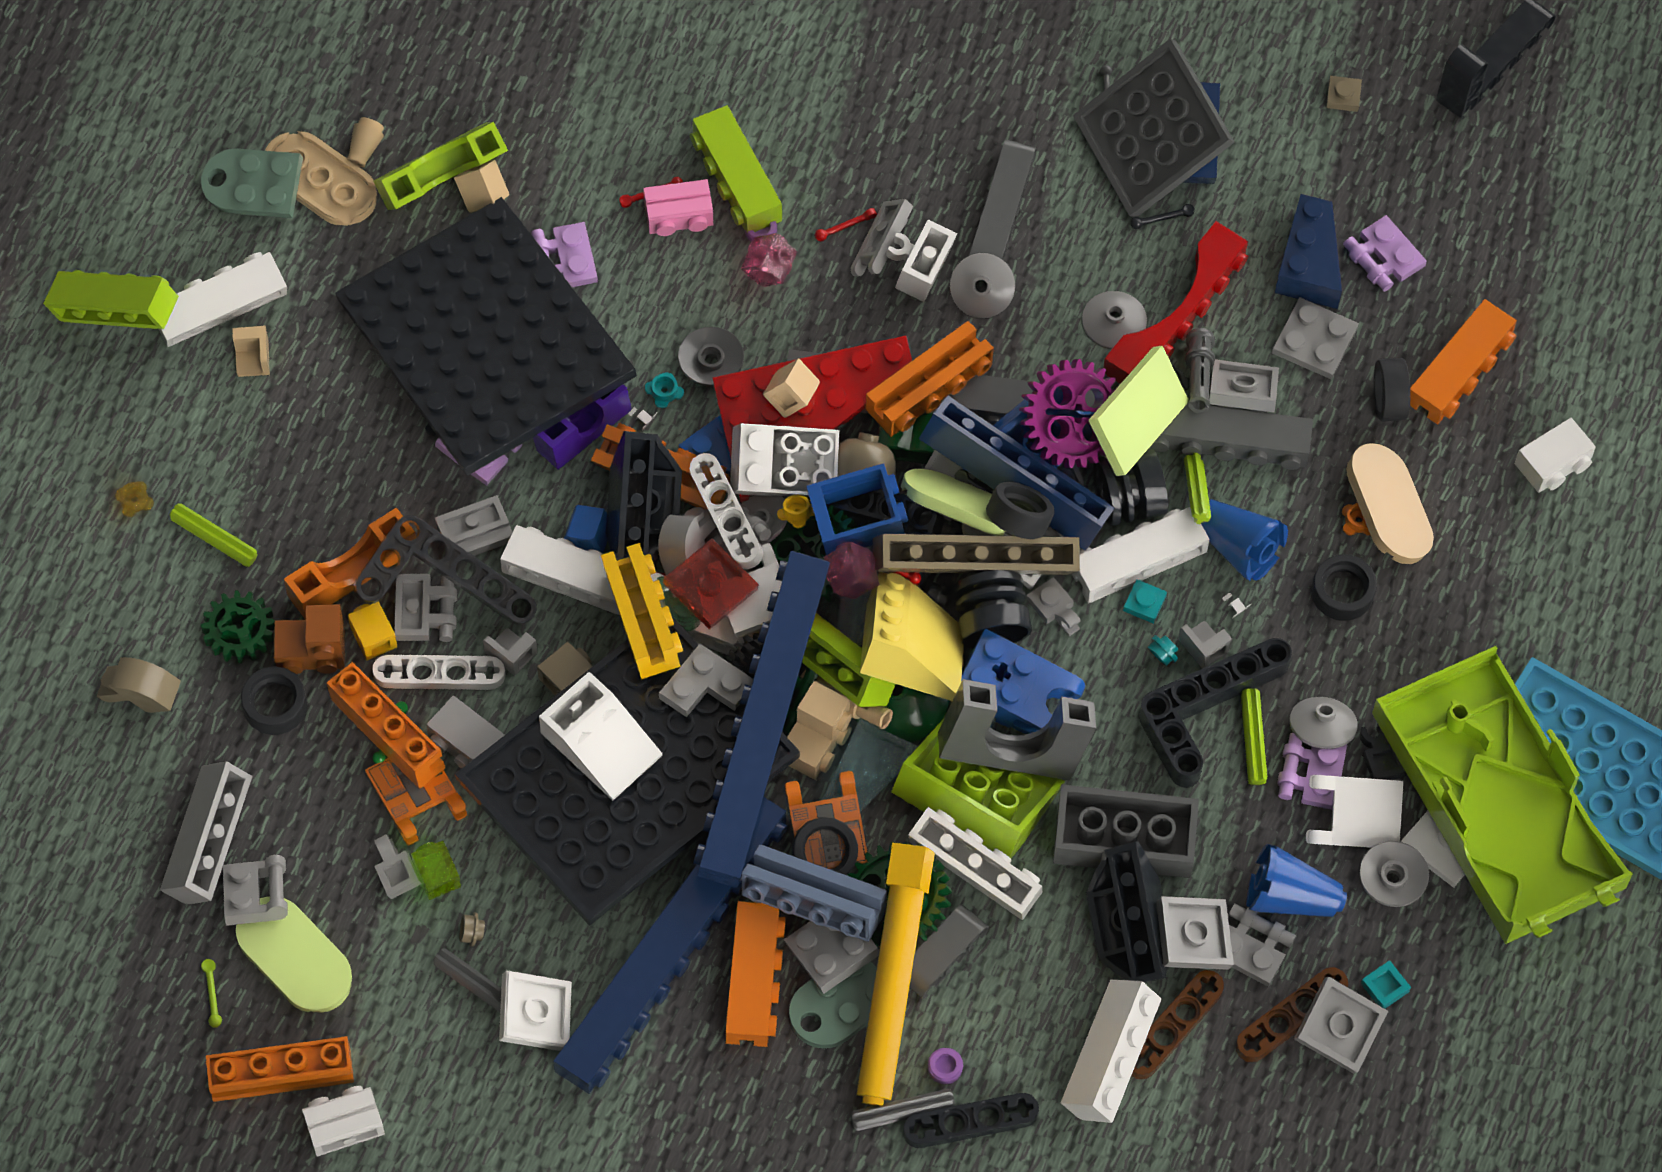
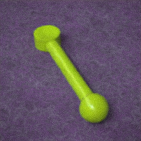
(208, 967)

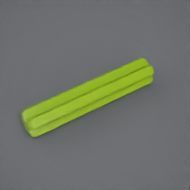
(1197, 488)
(213, 535)
(1254, 736)

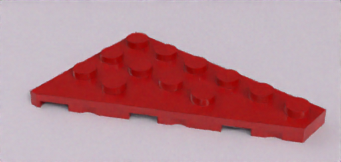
(840, 396)

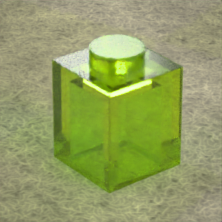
(435, 869)

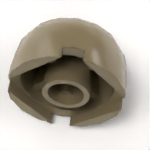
(863, 453)

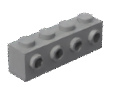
(206, 833)

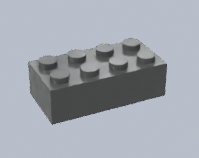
(1107, 818)

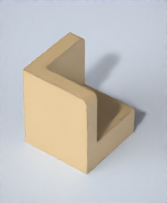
(481, 186)
(251, 351)
(791, 388)

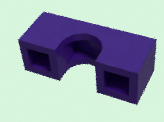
(580, 429)

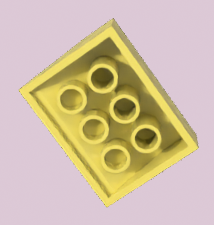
(911, 639)

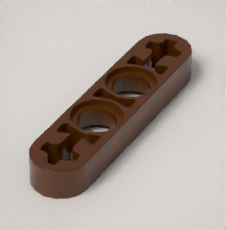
(1288, 1011)
(1179, 1028)

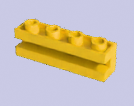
(641, 611)

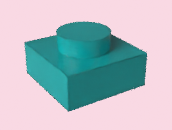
(1145, 601)
(1385, 985)

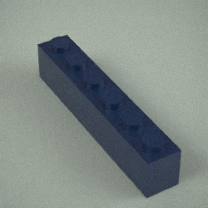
(1000, 459)

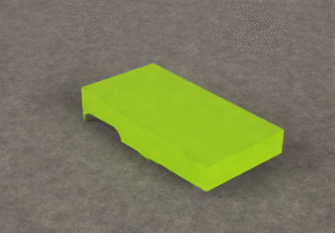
(1501, 795)

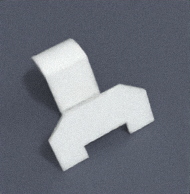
(643, 416)
(1236, 604)

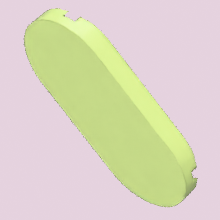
(950, 498)
(297, 960)

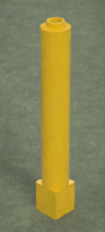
(908, 881)

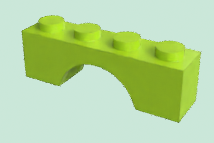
(439, 165)

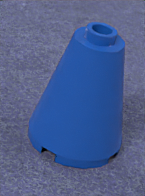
(1245, 538)
(1292, 887)

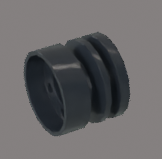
(1140, 487)
(992, 603)

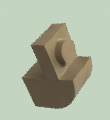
(139, 683)

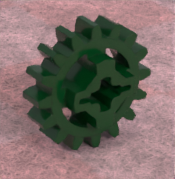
(241, 611)

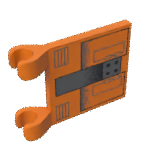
(406, 800)
(826, 846)

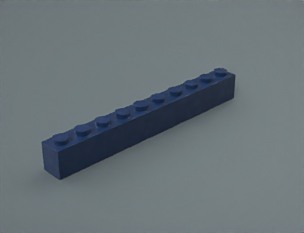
(763, 719)
(654, 964)

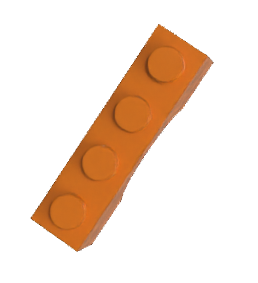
(334, 579)

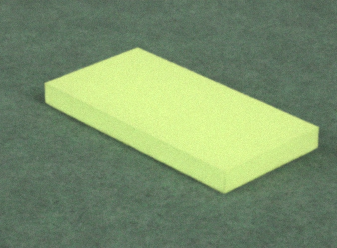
(1138, 410)

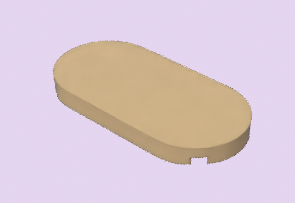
(329, 180)
(1390, 503)

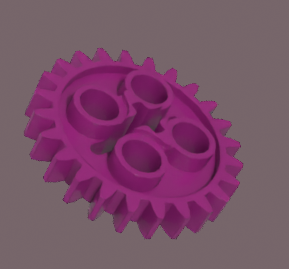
(1074, 383)

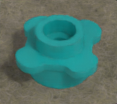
(661, 381)

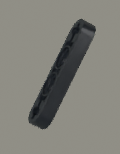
(969, 1115)

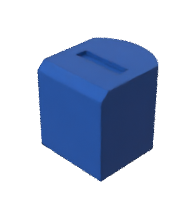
(588, 528)

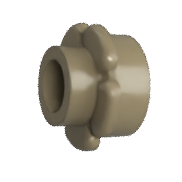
(471, 929)

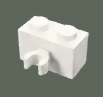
(922, 259)

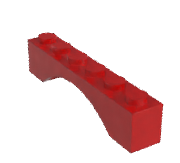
(1215, 259)

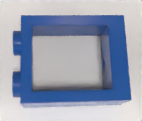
(850, 486)

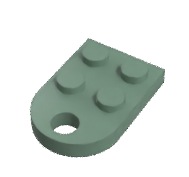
(255, 182)
(840, 1010)

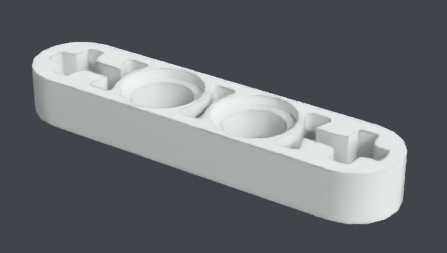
(726, 510)
(439, 665)

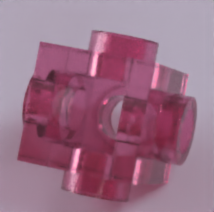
(769, 260)
(851, 570)

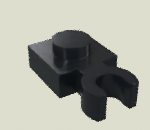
(1380, 758)

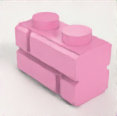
(678, 207)

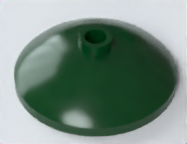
(914, 714)

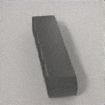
(1004, 199)

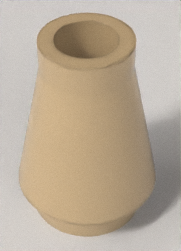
(365, 139)

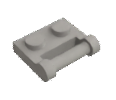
(243, 891)

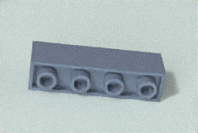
(814, 893)

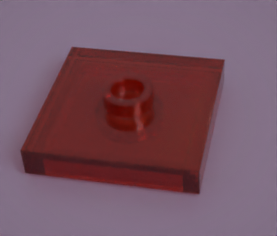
(710, 583)

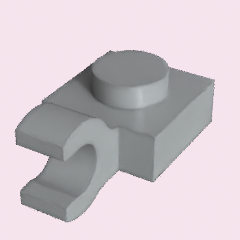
(1054, 603)
(396, 870)

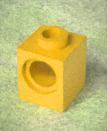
(372, 630)

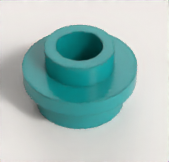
(1163, 649)

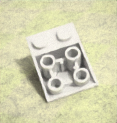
(781, 459)
(599, 736)

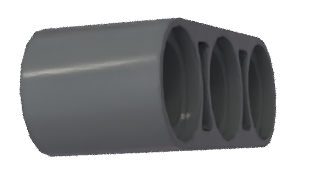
(944, 948)

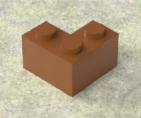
(311, 642)

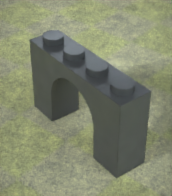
(1047, 752)

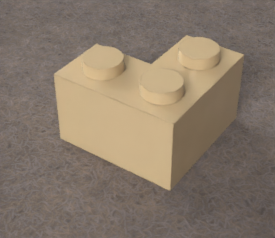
(820, 726)

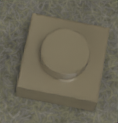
(1344, 93)

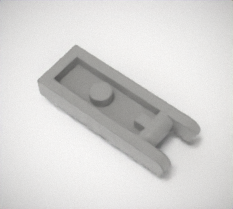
(889, 221)

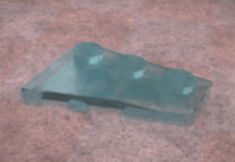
(874, 760)

